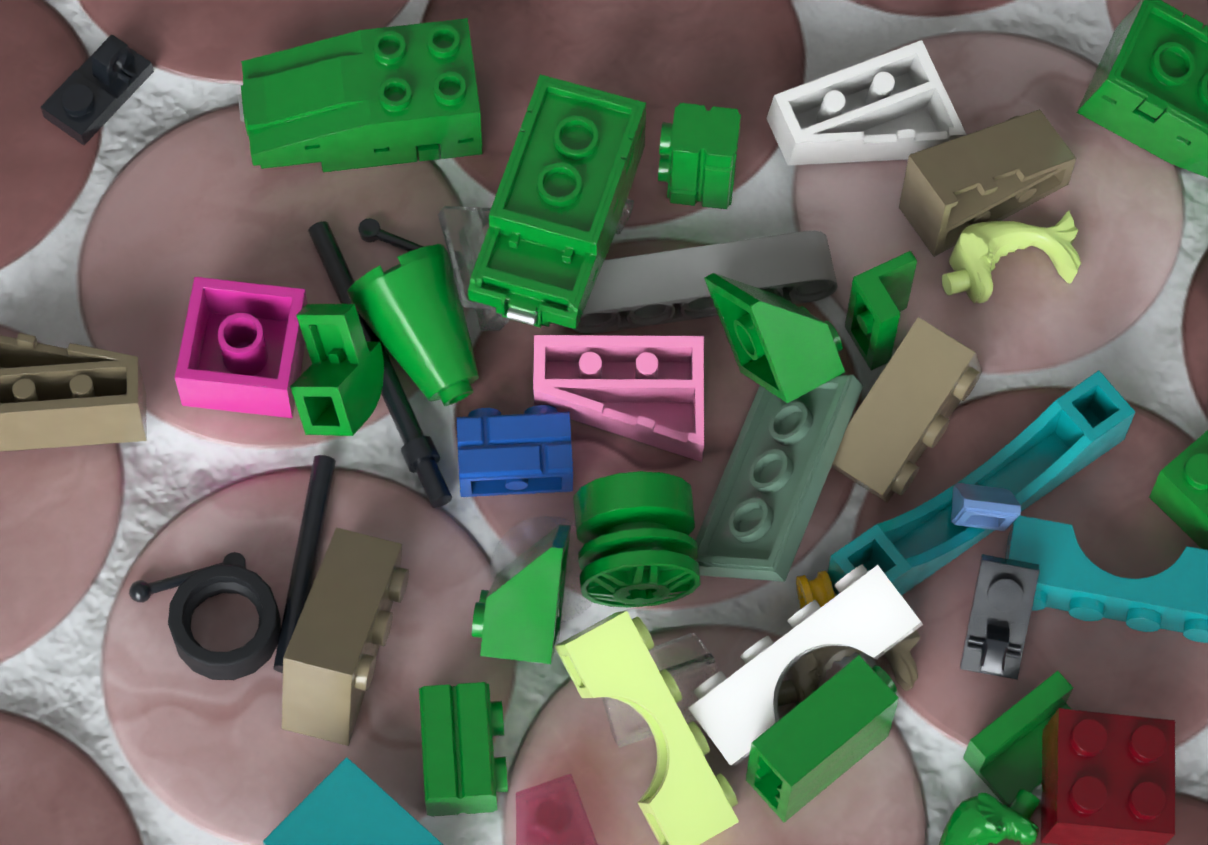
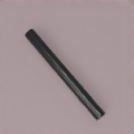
(306, 550)

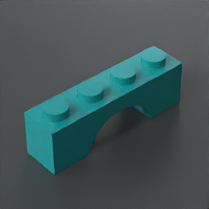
(1074, 584)

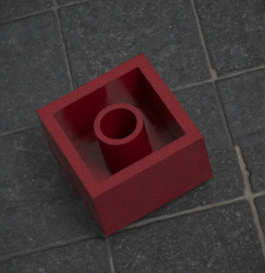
(1107, 779)

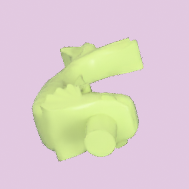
(986, 242)

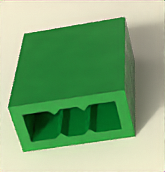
(822, 737)

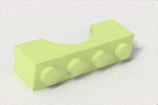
(685, 797)

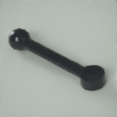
(370, 232)
(141, 591)

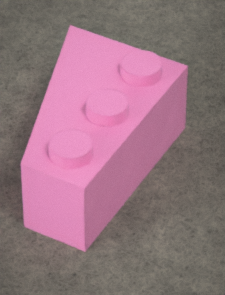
(627, 386)

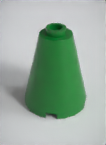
(421, 321)

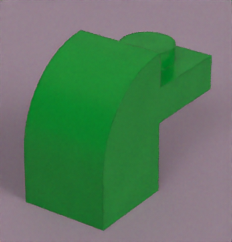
(344, 375)

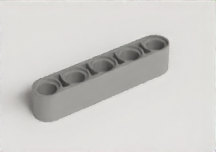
(673, 287)

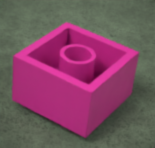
(241, 347)

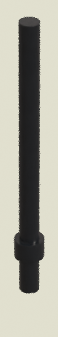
(418, 449)

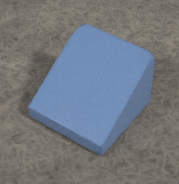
(984, 507)

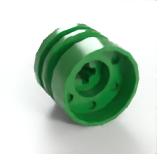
(636, 539)

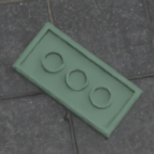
(774, 481)

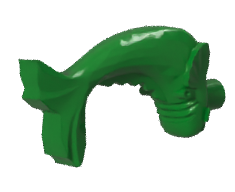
(986, 821)

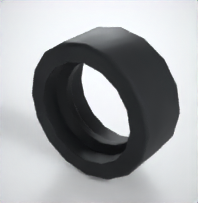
(212, 582)

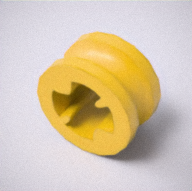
(816, 589)

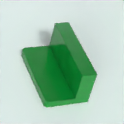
(876, 306)
(1010, 748)

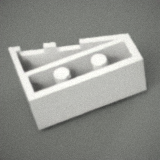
(866, 112)

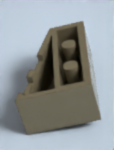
(983, 177)
(68, 396)
(340, 635)

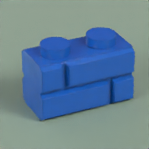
(514, 452)

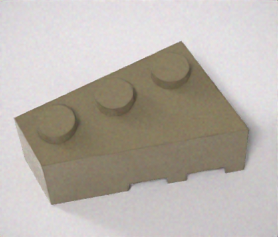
(906, 410)

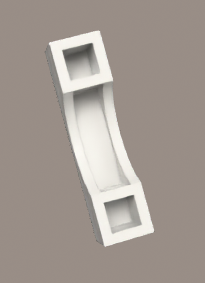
(863, 616)

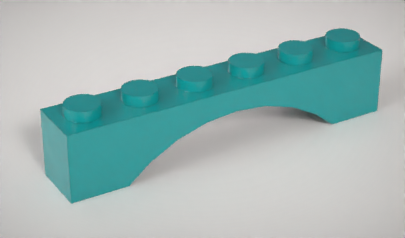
(1039, 459)

